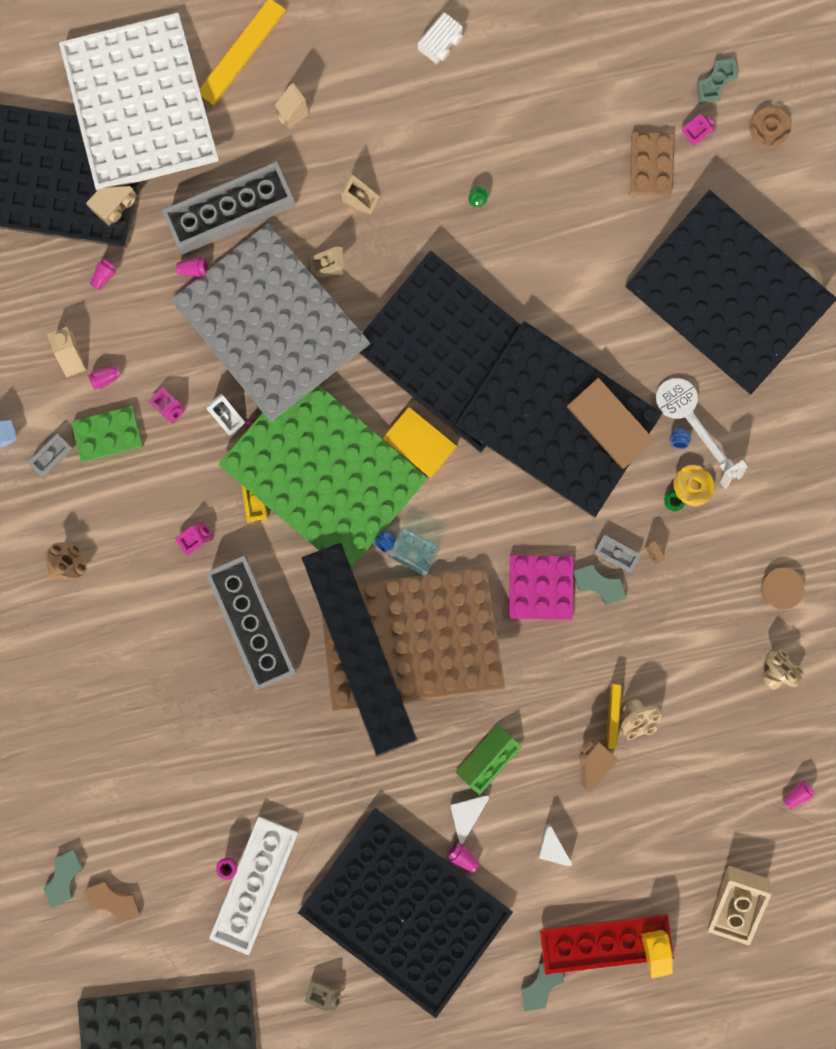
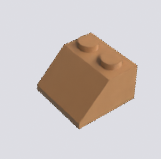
(595, 764)

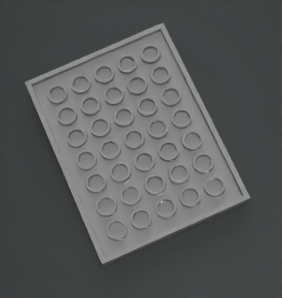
(270, 322)

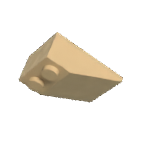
(740, 905)

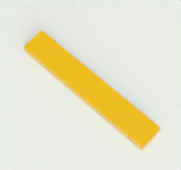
(241, 52)

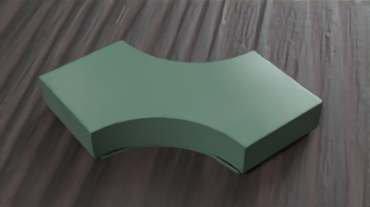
(710, 89)
(590, 580)
(60, 887)
(536, 993)

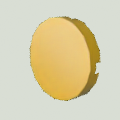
(693, 485)

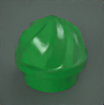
(478, 196)

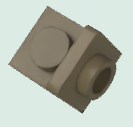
(323, 996)

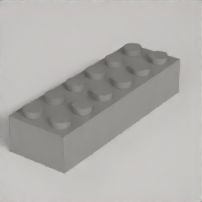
(229, 208)
(251, 623)

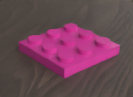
(541, 587)

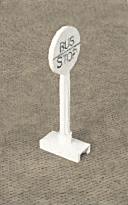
(678, 399)

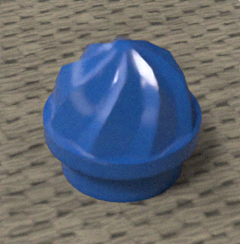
(680, 438)
(385, 541)

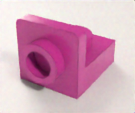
(699, 129)
(167, 405)
(194, 538)

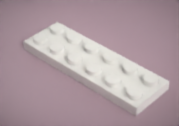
(253, 885)

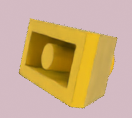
(658, 953)

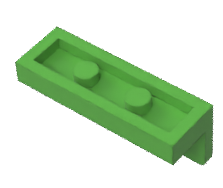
(488, 759)

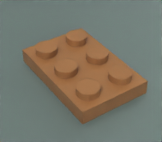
(651, 164)

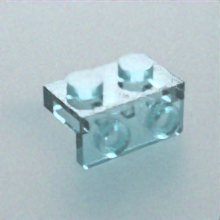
(414, 551)

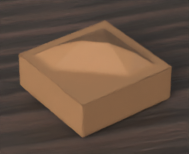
(655, 552)

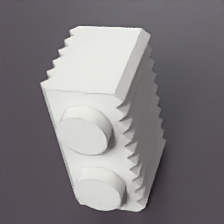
(440, 38)

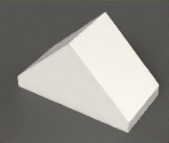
(225, 414)
(551, 848)

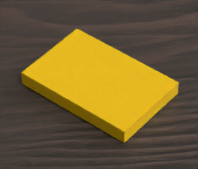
(419, 442)

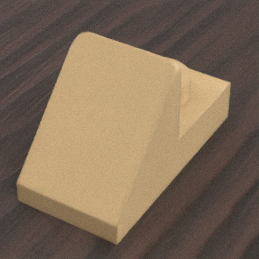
(327, 263)

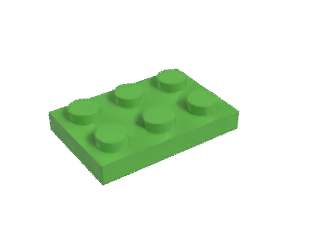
(107, 434)

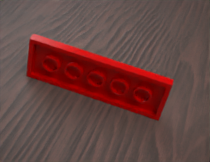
(599, 943)

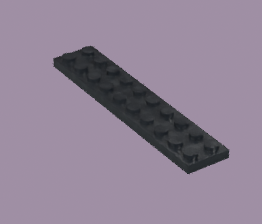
(359, 650)

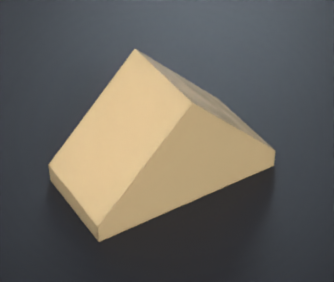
(359, 195)

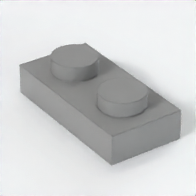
(50, 456)
(617, 554)

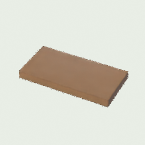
(610, 423)

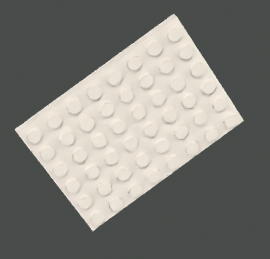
(138, 102)

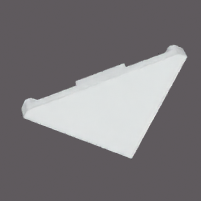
(465, 815)

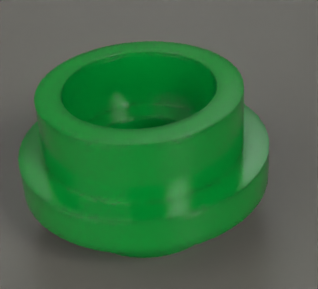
(667, 502)

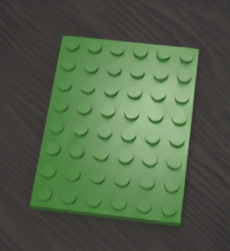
(324, 473)

